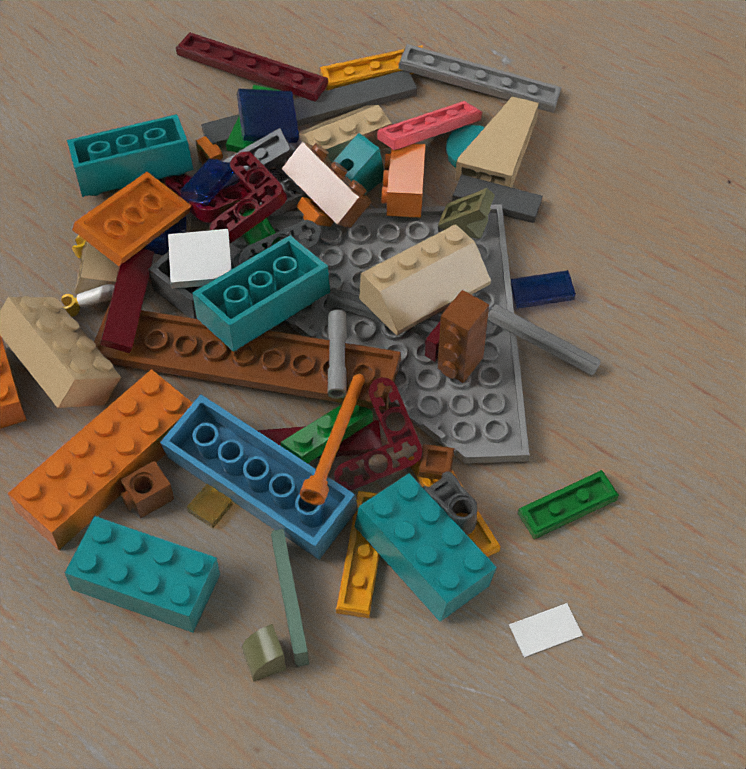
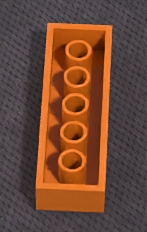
(88, 468)

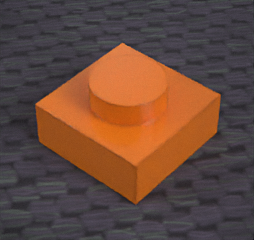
(207, 150)
(313, 212)

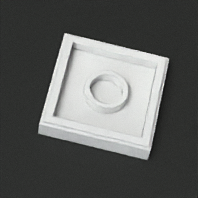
(198, 257)

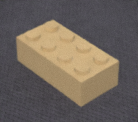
(57, 352)

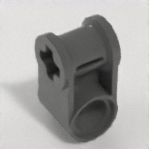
(454, 500)

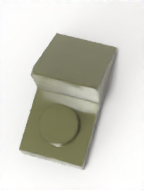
(468, 213)

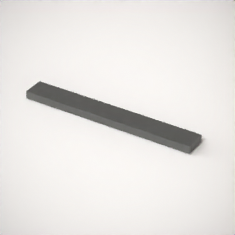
(330, 103)

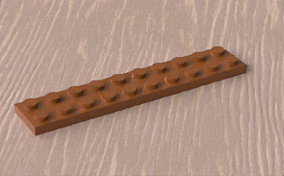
(268, 362)

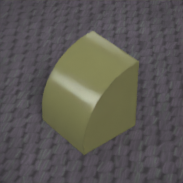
(263, 653)

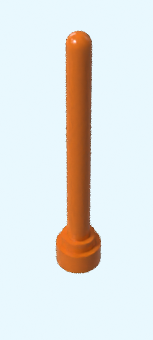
(316, 487)

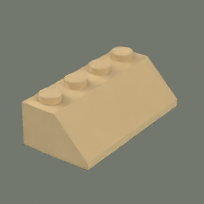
(423, 279)

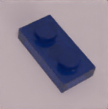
(207, 181)

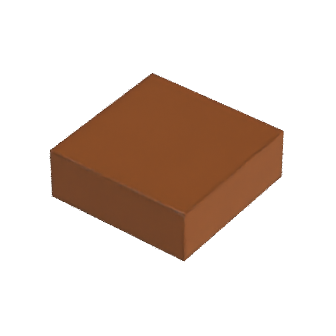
(435, 461)

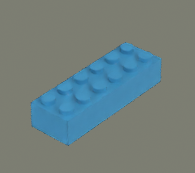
(257, 475)

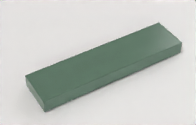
(289, 598)

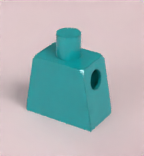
(362, 162)

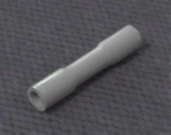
(337, 371)

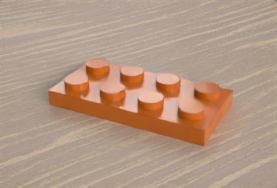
(131, 218)

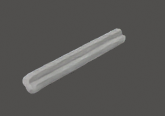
(544, 339)

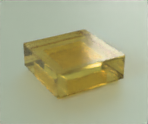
(209, 505)

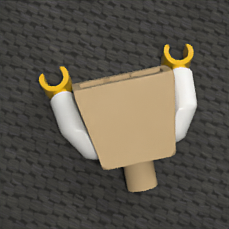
(94, 279)

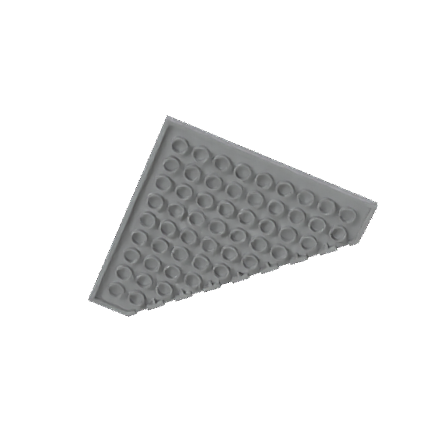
(475, 417)

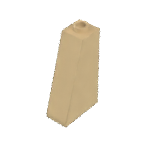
(501, 144)

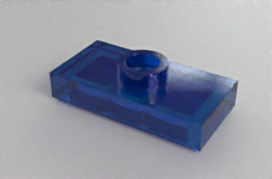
(542, 289)

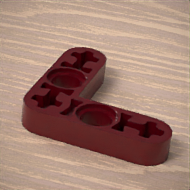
(258, 194)
(219, 204)
(394, 438)

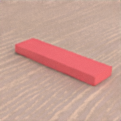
(429, 125)

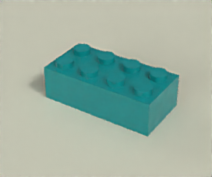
(125, 153)
(261, 292)
(424, 546)
(143, 573)

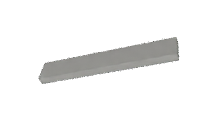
(478, 77)

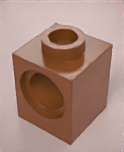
(146, 478)

